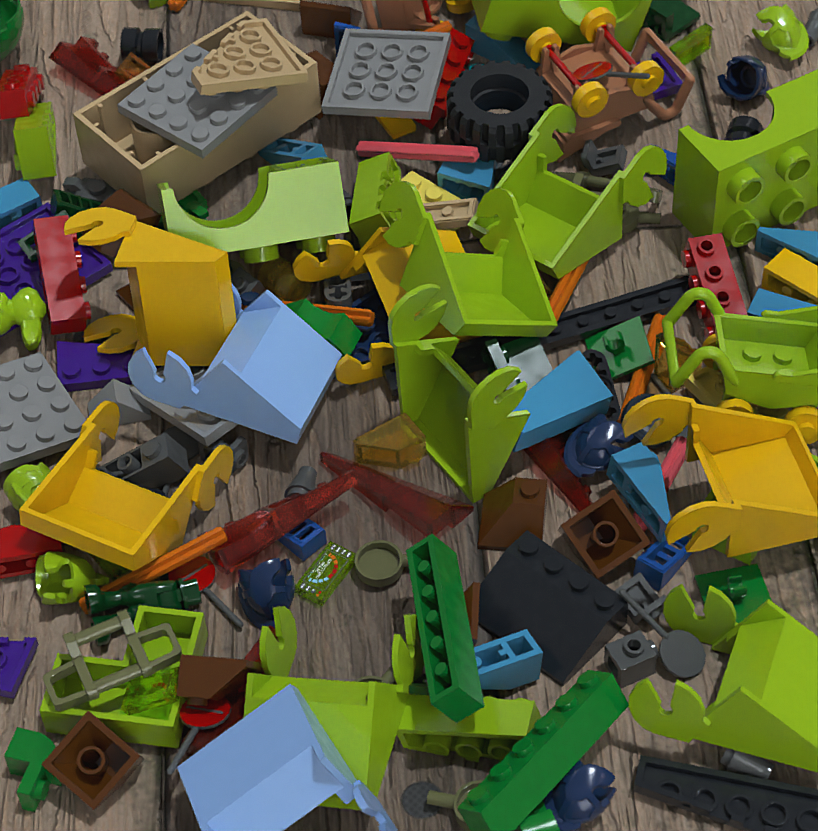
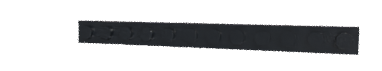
(575, 324)

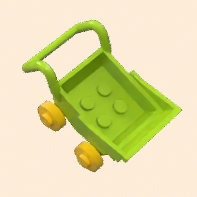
(760, 358)

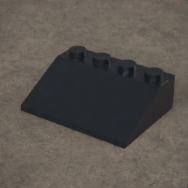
(555, 601)

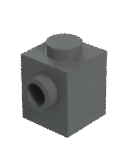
(631, 658)

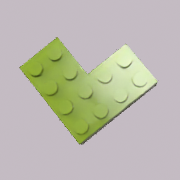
(151, 727)

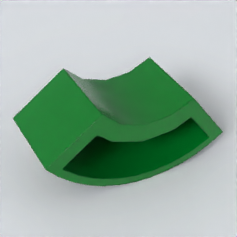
(335, 328)

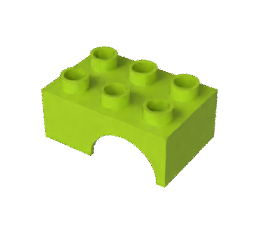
(523, 17)
(755, 179)
(291, 203)

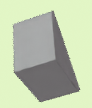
(129, 407)

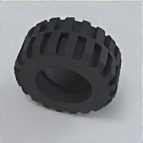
(492, 88)

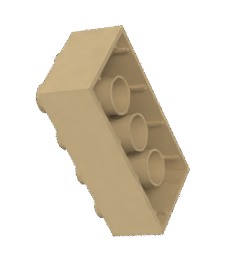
(138, 158)

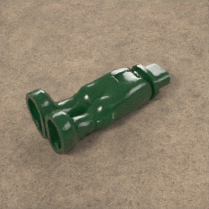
(163, 594)

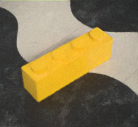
(792, 277)

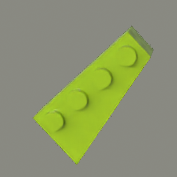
(36, 143)
(371, 183)
(482, 734)

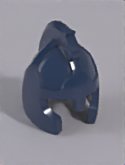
(745, 78)
(591, 446)
(265, 588)
(580, 796)

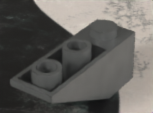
(151, 464)

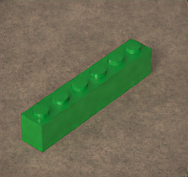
(444, 629)
(545, 754)

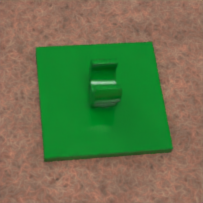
(623, 347)
(740, 584)

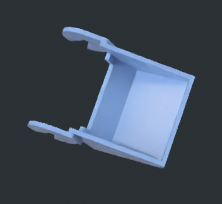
(261, 378)
(272, 771)

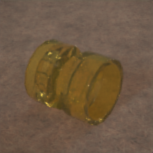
(280, 280)

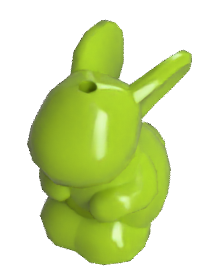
(25, 310)

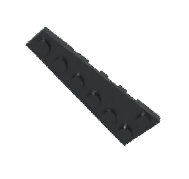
(729, 797)

